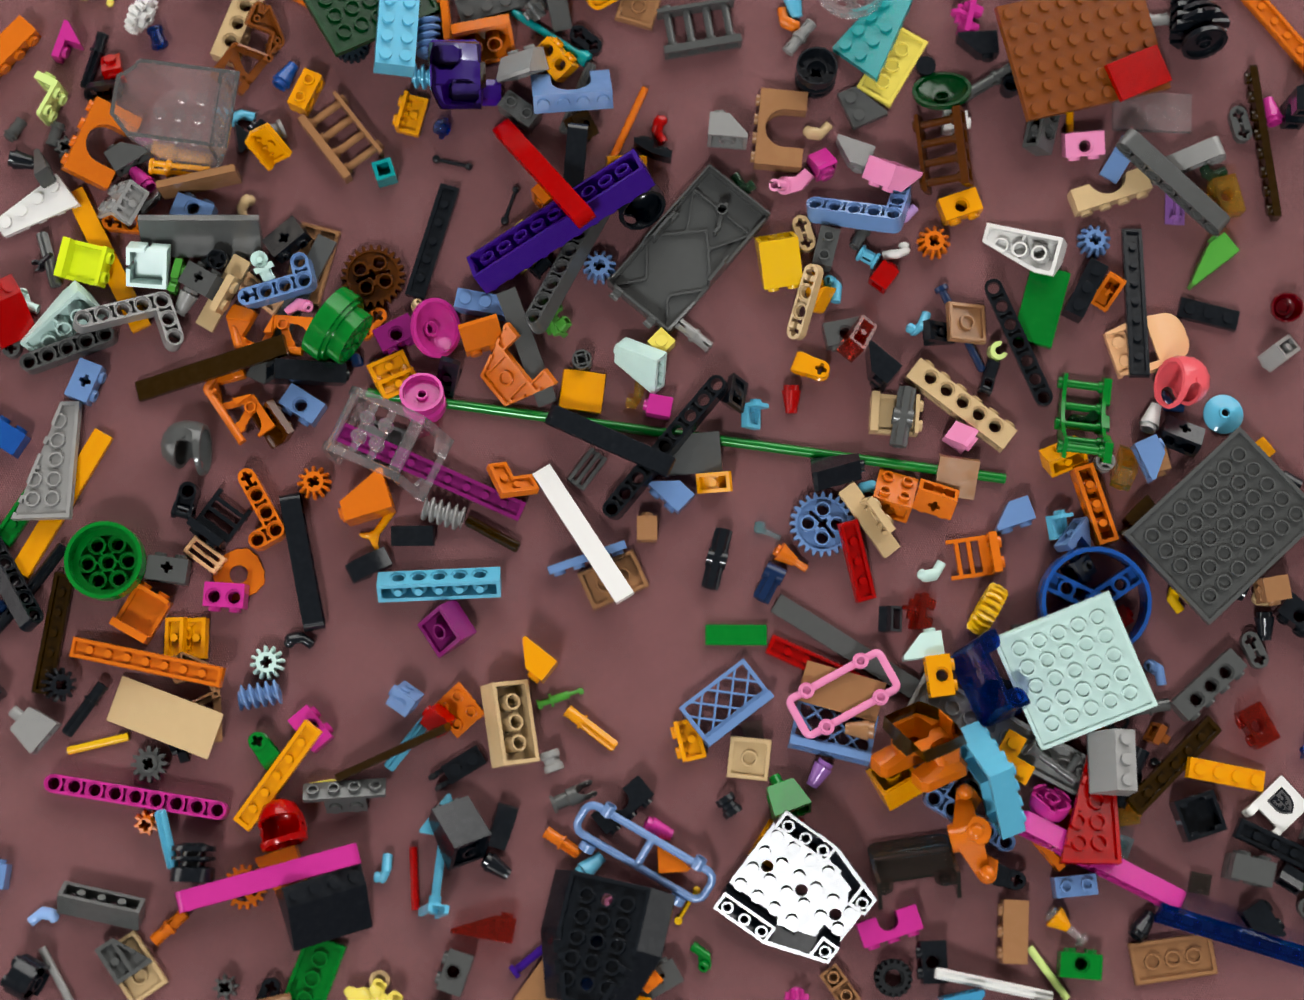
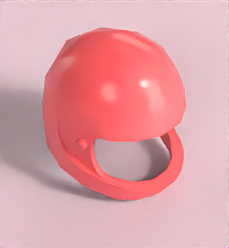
(1185, 377)

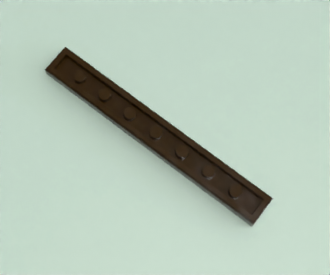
(212, 368)

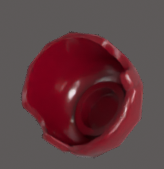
(1286, 307)

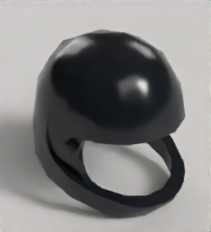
(644, 209)

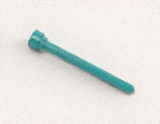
(581, 56)

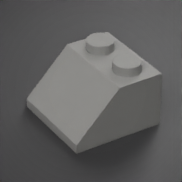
(522, 63)
(725, 132)

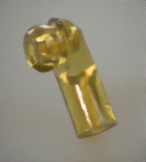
(637, 396)

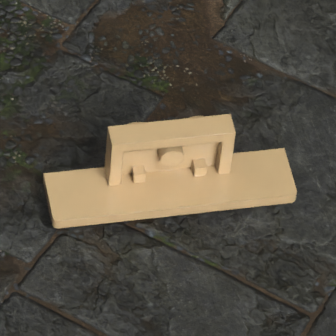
(232, 278)
(871, 518)

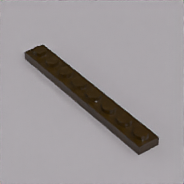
(1261, 135)

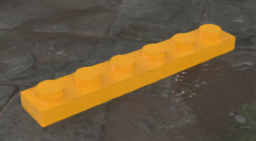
(278, 774)

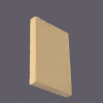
(146, 980)

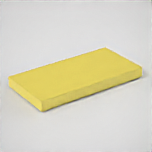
(897, 69)

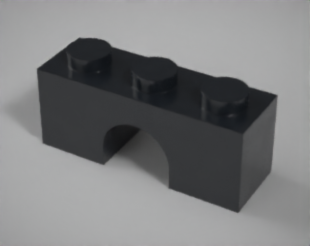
(1293, 110)
(1085, 290)
(638, 795)

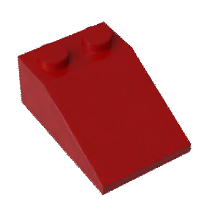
(14, 313)

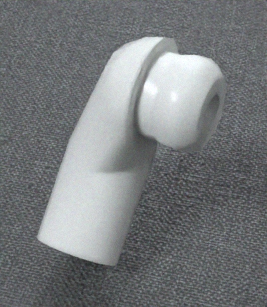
(897, 253)

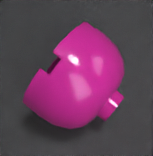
(1049, 803)

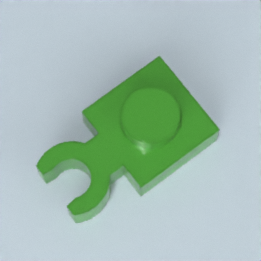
(177, 269)

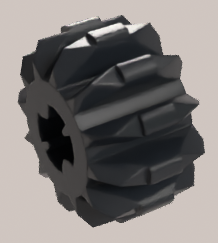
(57, 694)

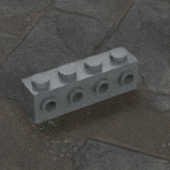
(101, 905)

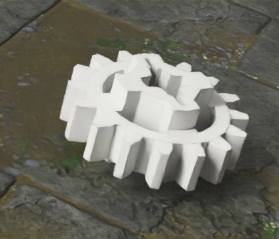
(140, 15)

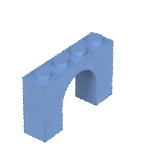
(594, 96)

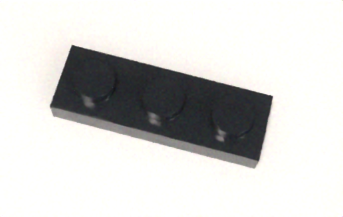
(1208, 314)

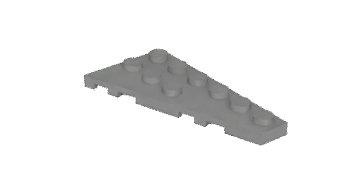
(53, 475)

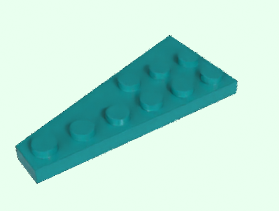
(873, 37)

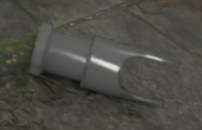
(571, 796)

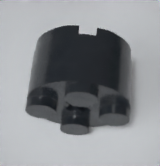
(25, 977)

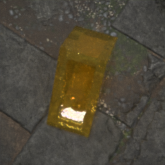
(1124, 469)

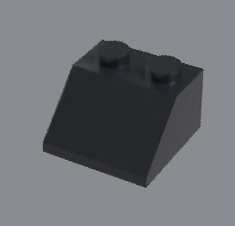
(880, 367)

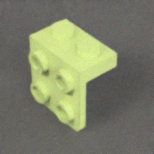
(53, 100)

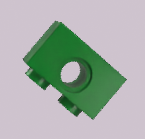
(1092, 964)

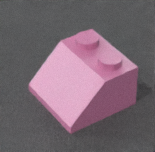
(889, 174)

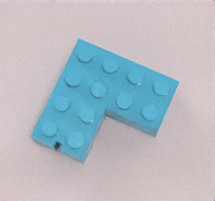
(995, 779)

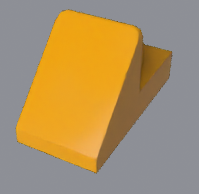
(824, 296)
(714, 482)

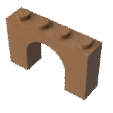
(771, 105)

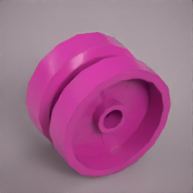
(424, 395)

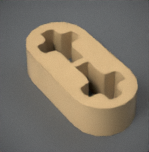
(808, 232)

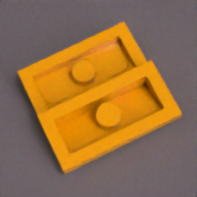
(390, 373)
(582, 391)
(187, 636)

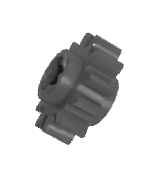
(142, 767)

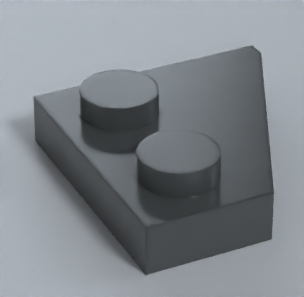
(121, 960)

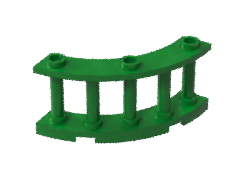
(1103, 444)

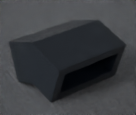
(890, 619)
(1290, 878)

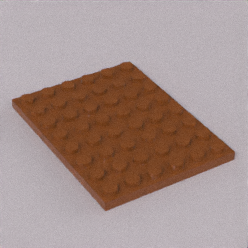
(1062, 50)

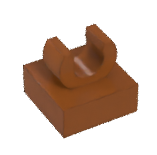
(1156, 734)

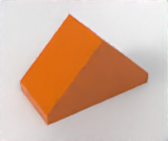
(1108, 291)
(669, 863)

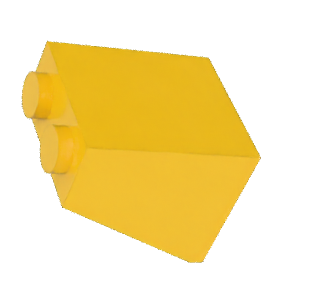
(779, 260)

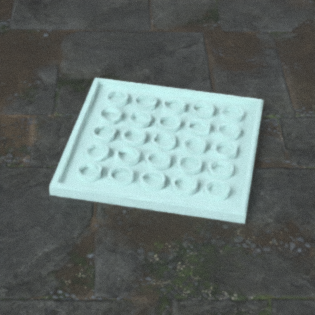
(1076, 670)

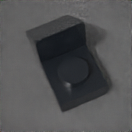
(241, 134)
(935, 333)
(449, 375)
(736, 393)

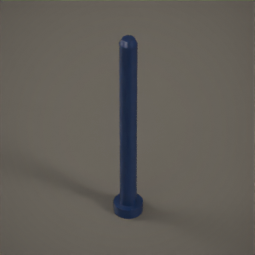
(942, 290)

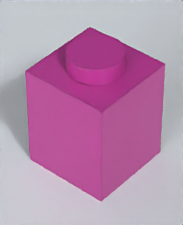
(658, 406)

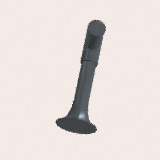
(1066, 773)

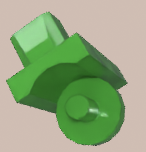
(558, 325)

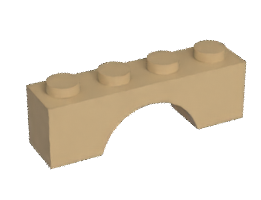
(1086, 199)

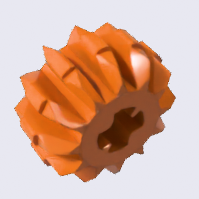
(938, 248)
(314, 475)

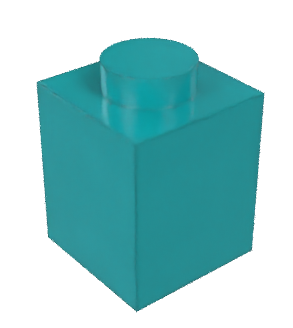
(384, 172)

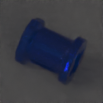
(157, 37)

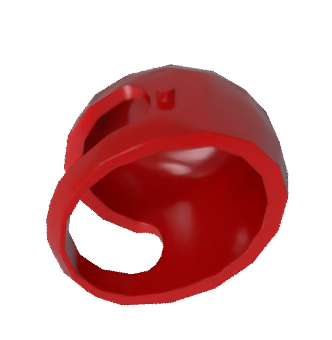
(281, 825)

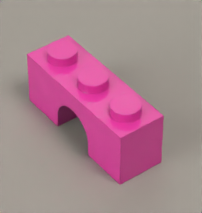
(907, 922)

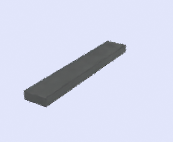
(525, 344)

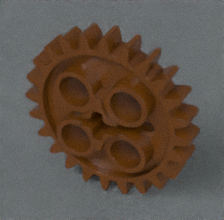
(367, 260)

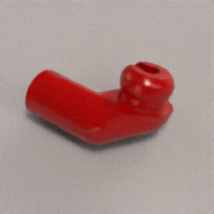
(657, 127)

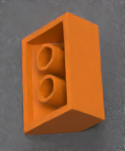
(491, 32)

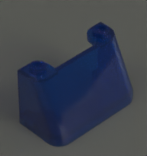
(983, 683)

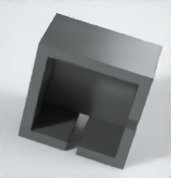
(1253, 870)

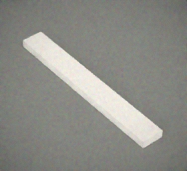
(583, 534)

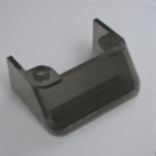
(911, 860)

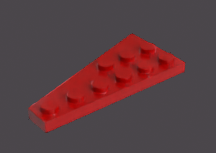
(1093, 828)

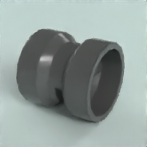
(584, 363)

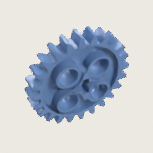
(808, 536)

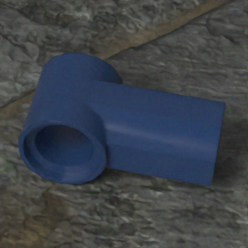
(770, 580)

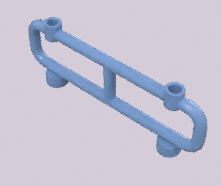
(589, 843)

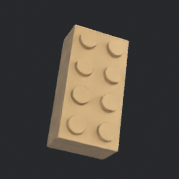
(509, 723)

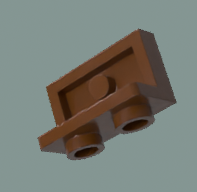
(283, 428)

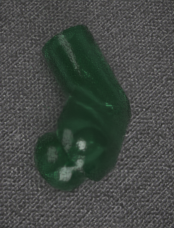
(1208, 174)

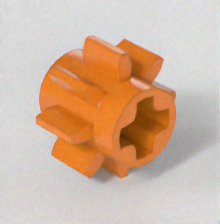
(149, 825)

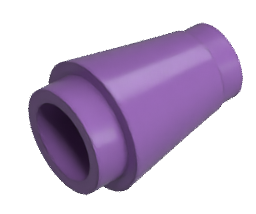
(819, 772)

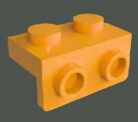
(410, 114)
(267, 146)
(689, 742)

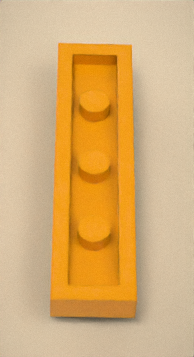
(1225, 774)

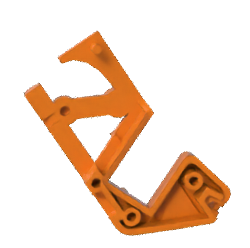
(242, 318)
(250, 402)

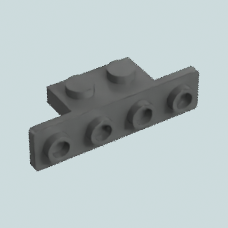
(344, 795)

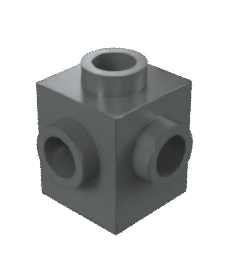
(1079, 569)

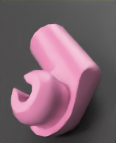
(299, 304)

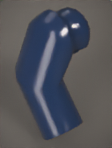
(1167, 399)

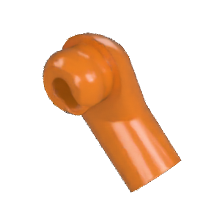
(787, 22)

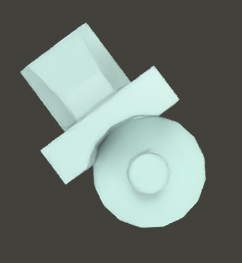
(262, 265)

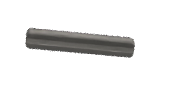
(45, 247)

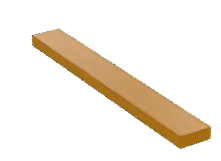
(96, 235)
(47, 529)

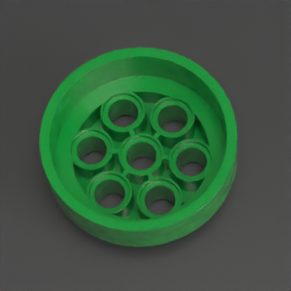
(337, 327)
(82, 549)

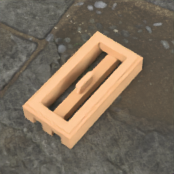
(218, 565)

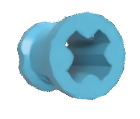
(868, 256)

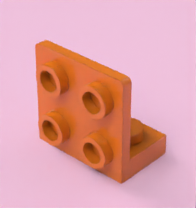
(895, 494)

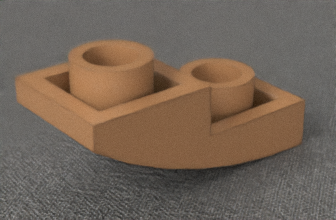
(838, 984)

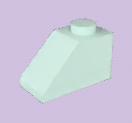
(926, 644)

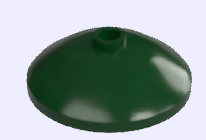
(941, 90)

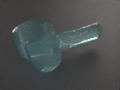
(759, 528)

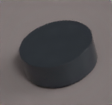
(925, 66)

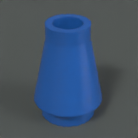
(284, 78)

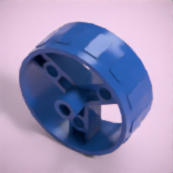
(1130, 575)

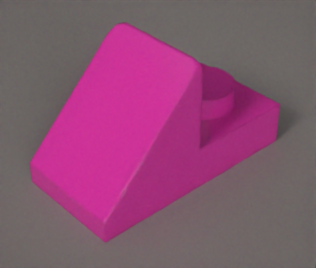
(66, 39)

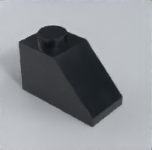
(979, 44)

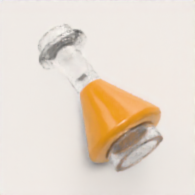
(1057, 919)

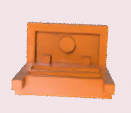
(989, 554)

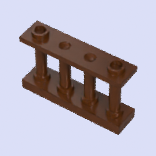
(962, 156)

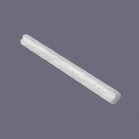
(992, 984)

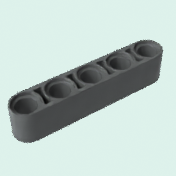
(59, 348)

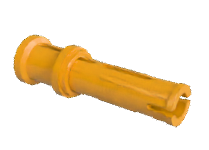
(168, 168)

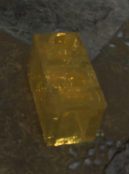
(1228, 186)

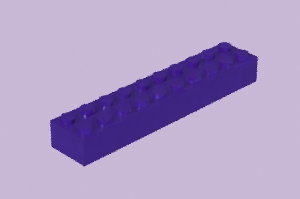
(552, 228)

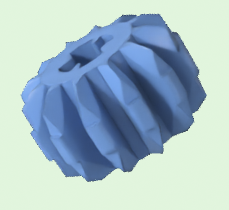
(1096, 236)
(608, 267)

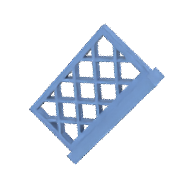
(735, 718)
(830, 749)

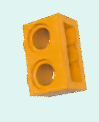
(555, 59)
(306, 92)

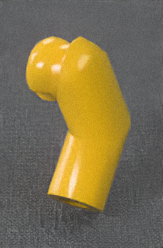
(1173, 600)

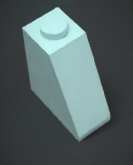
(642, 363)

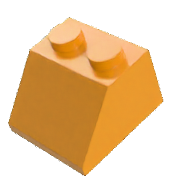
(537, 661)
(895, 789)

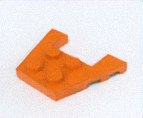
(505, 374)

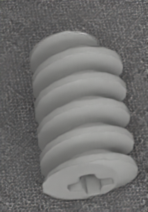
(443, 513)

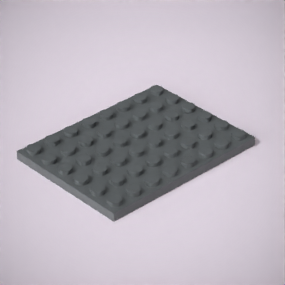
(1221, 526)

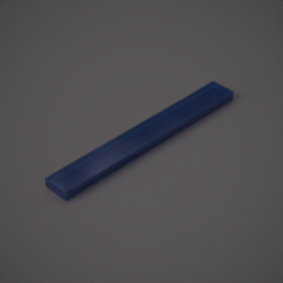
(1230, 934)

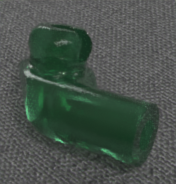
(746, 187)
(1089, 418)

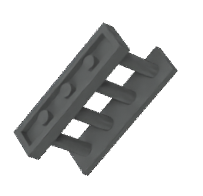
(693, 46)

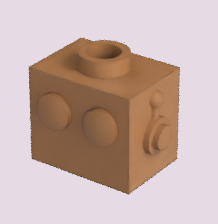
(1272, 589)

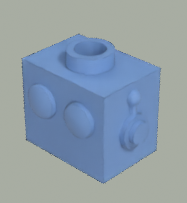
(404, 698)

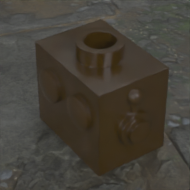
(583, 117)

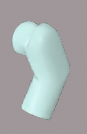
(33, 307)

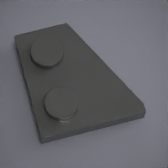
(860, 108)

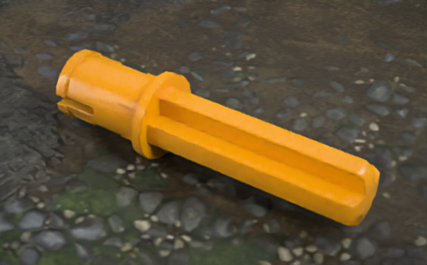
(590, 728)

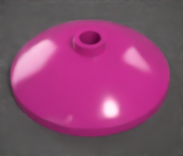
(442, 327)

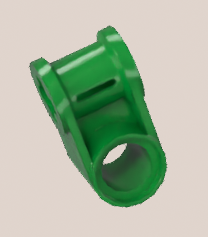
(267, 752)

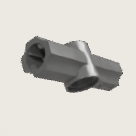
(902, 417)

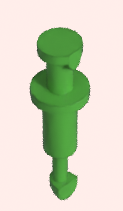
(557, 698)

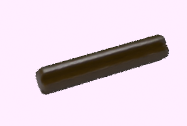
(492, 533)

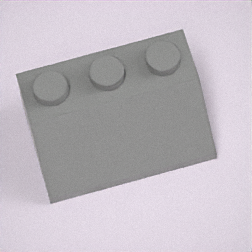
(1112, 762)

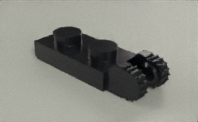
(459, 767)

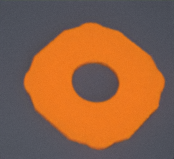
(250, 561)

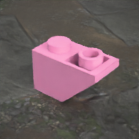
(961, 437)

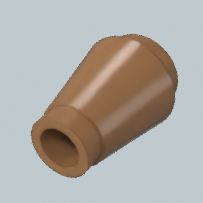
(860, 729)

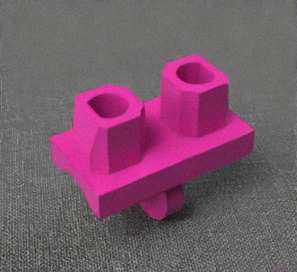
(964, 15)

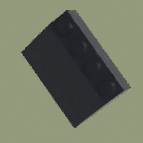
(325, 907)

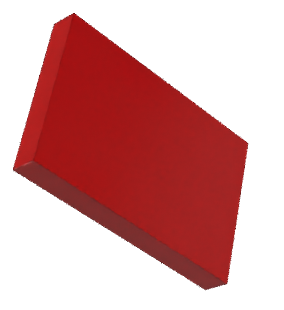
(1138, 73)

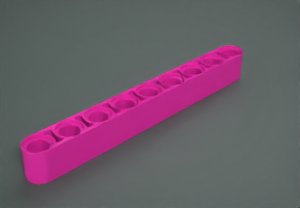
(126, 796)
(1124, 875)
(268, 877)

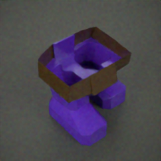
(461, 65)

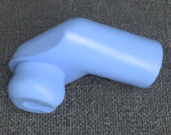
(44, 913)

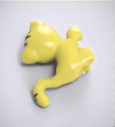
(375, 992)

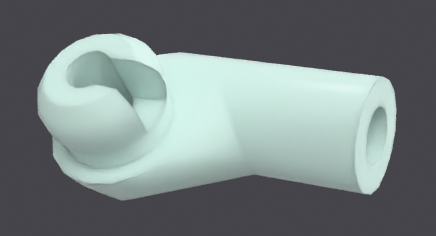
(931, 574)

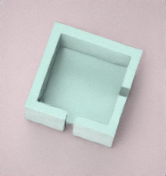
(150, 265)

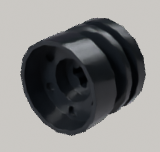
(820, 63)
(192, 863)

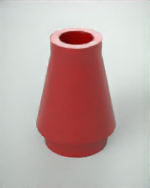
(791, 397)

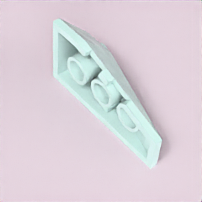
(58, 318)

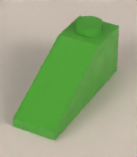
(1214, 256)

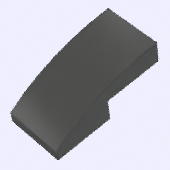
(559, 15)

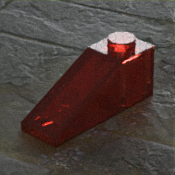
(494, 928)

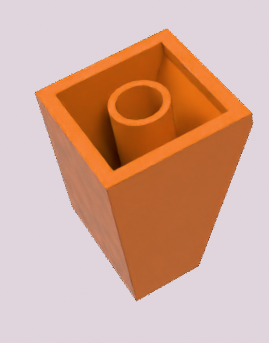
(367, 501)

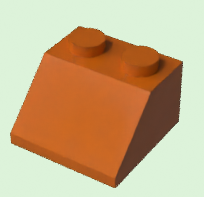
(480, 335)

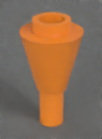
(787, 556)

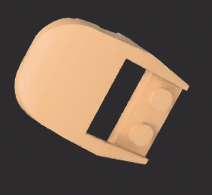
(1166, 336)

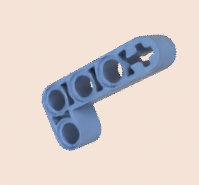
(277, 285)

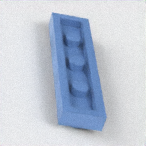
(579, 561)

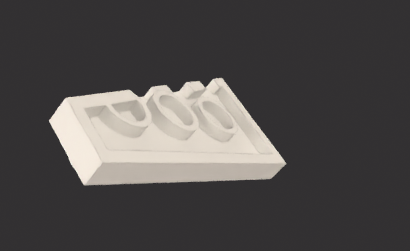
(37, 208)

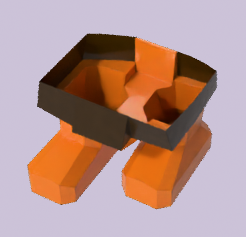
(918, 736)

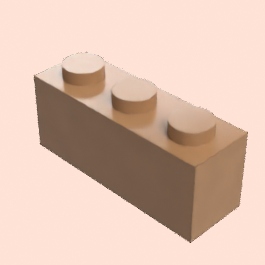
(1013, 931)

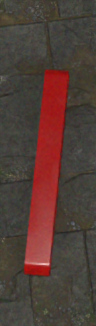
(544, 173)

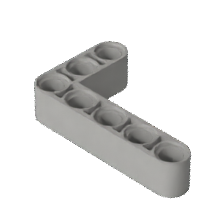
(134, 314)

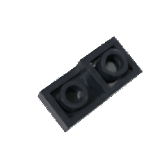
(646, 146)
(413, 535)
(368, 564)
(502, 825)

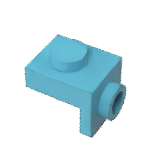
(752, 414)
(1057, 523)

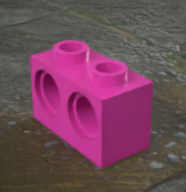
(226, 592)

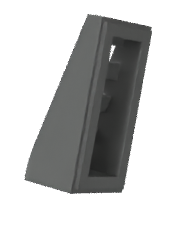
(42, 170)

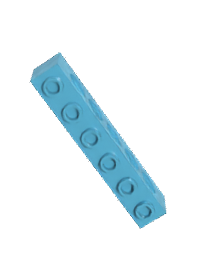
(439, 584)

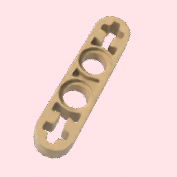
(808, 303)

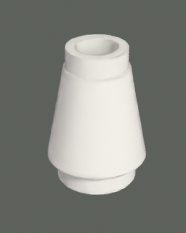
(1151, 419)

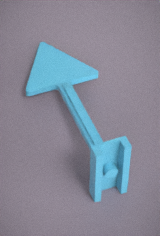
(434, 904)

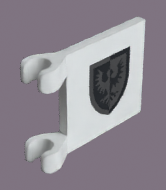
(1279, 804)

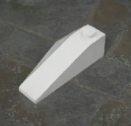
(1032, 250)

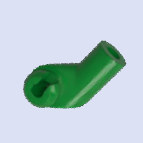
(704, 957)

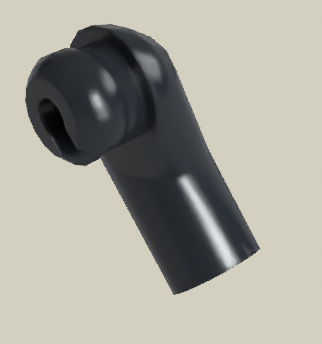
(298, 637)

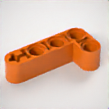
(259, 507)

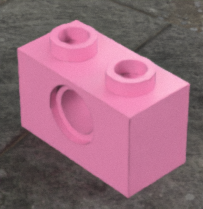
(1095, 144)

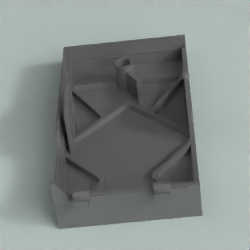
(688, 250)

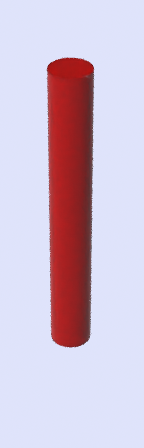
(414, 878)

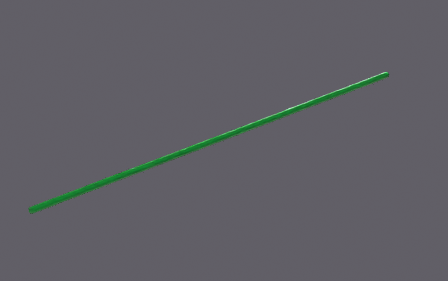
(724, 440)

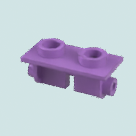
(1173, 212)

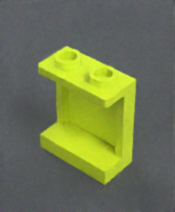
(84, 262)

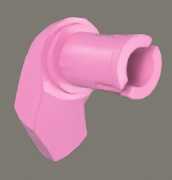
(791, 184)

